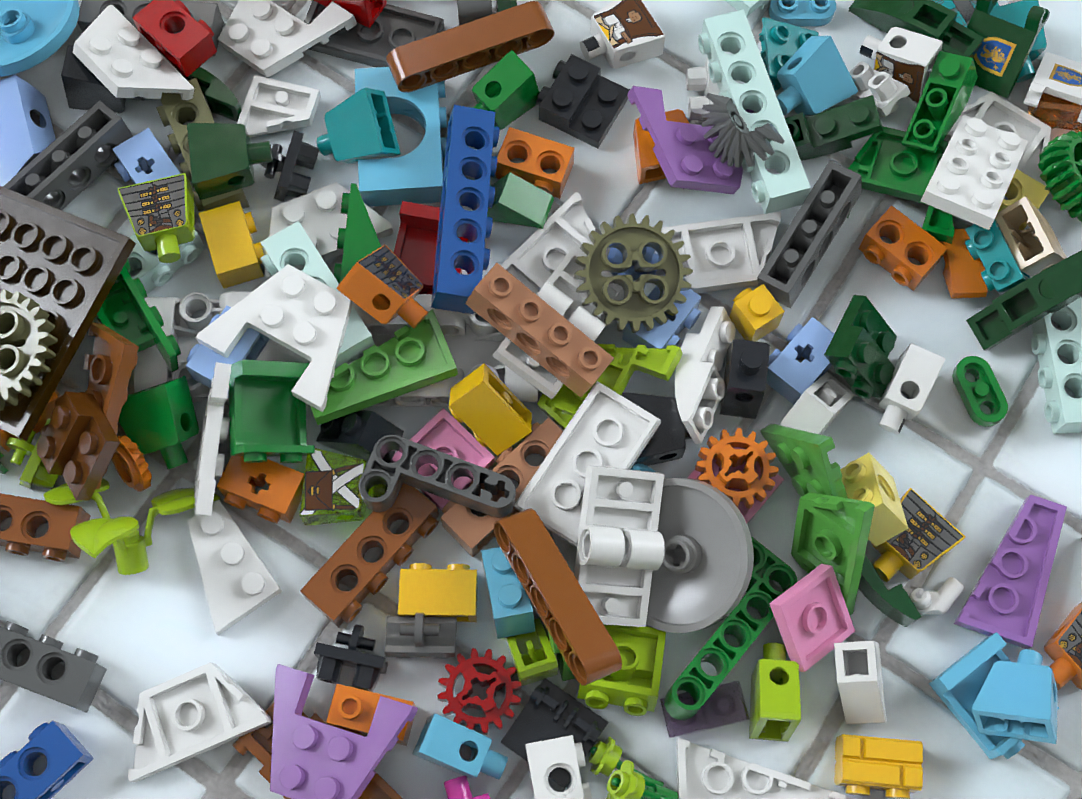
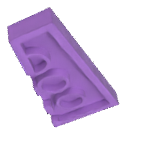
(1017, 576)

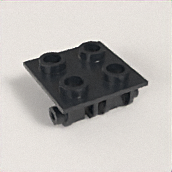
(554, 715)

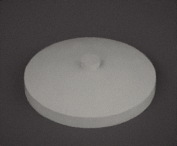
(704, 558)

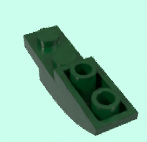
(923, 18)
(834, 128)
(1029, 302)

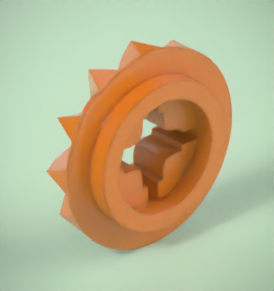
(131, 465)

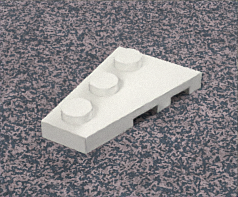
(229, 568)

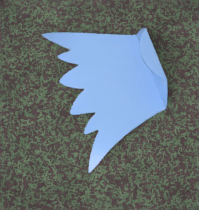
(18, 133)

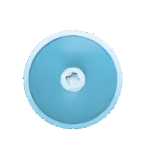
(33, 31)

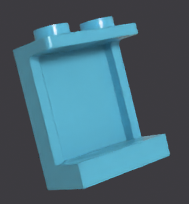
(961, 685)

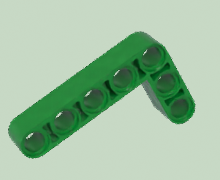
(738, 624)

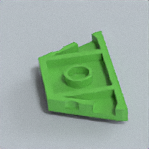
(806, 460)
(833, 534)

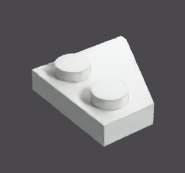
(277, 106)

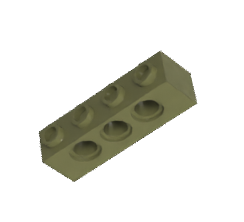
(177, 112)

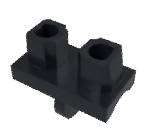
(298, 153)
(333, 658)

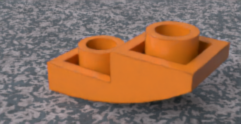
(961, 270)

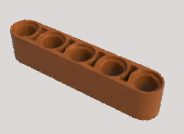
(469, 46)
(557, 597)

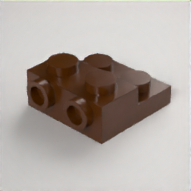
(77, 443)

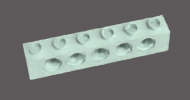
(733, 34)

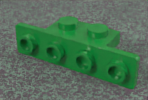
(131, 317)

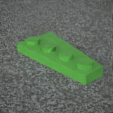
(390, 370)

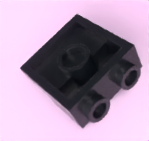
(581, 101)

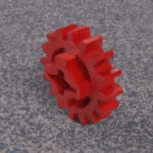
(495, 680)

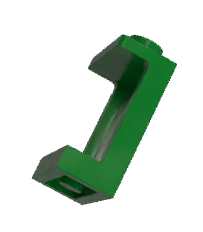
(265, 413)

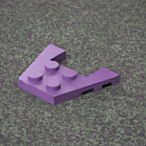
(682, 148)
(321, 759)

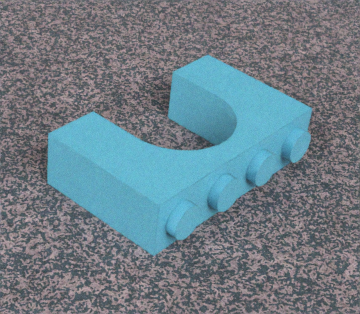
(418, 174)

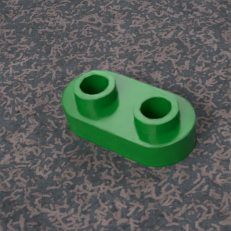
(981, 392)

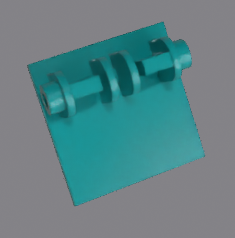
(779, 44)

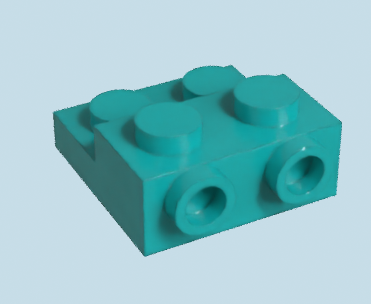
(1000, 265)

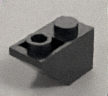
(357, 434)

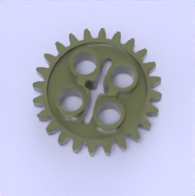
(631, 240)
(22, 345)

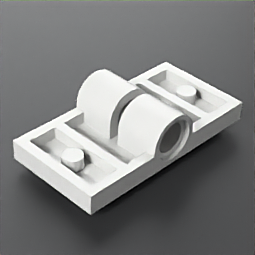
(975, 172)
(562, 296)
(619, 542)

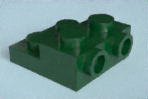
(862, 349)

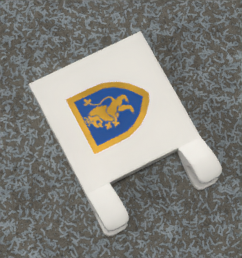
(1058, 78)

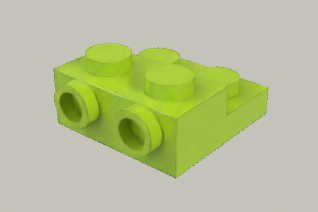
(639, 678)

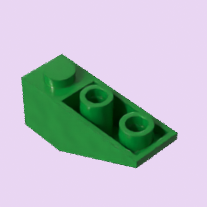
(941, 101)
(359, 235)

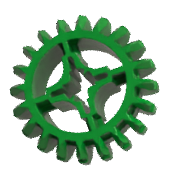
(1063, 171)

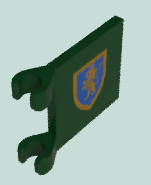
(1004, 46)

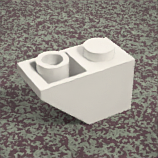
(860, 681)

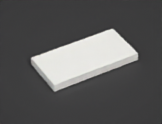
(601, 433)

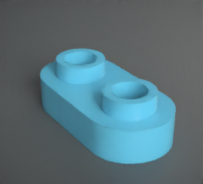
(803, 12)

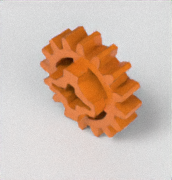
(728, 456)

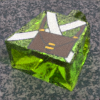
(332, 489)

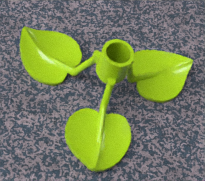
(128, 545)

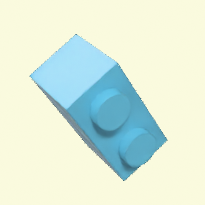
(508, 599)

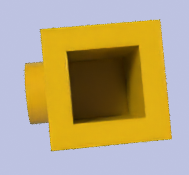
(755, 313)

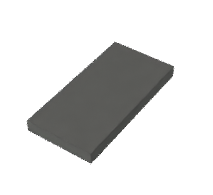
(371, 45)

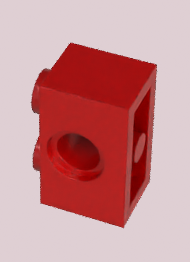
(183, 50)

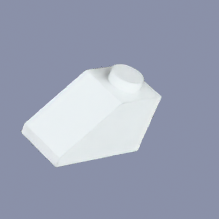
(818, 405)

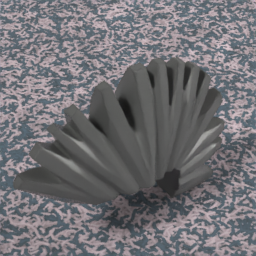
(734, 138)

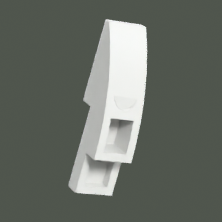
(697, 375)

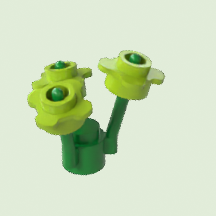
(626, 781)

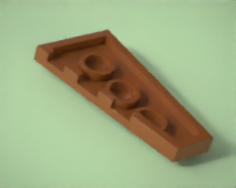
(110, 371)

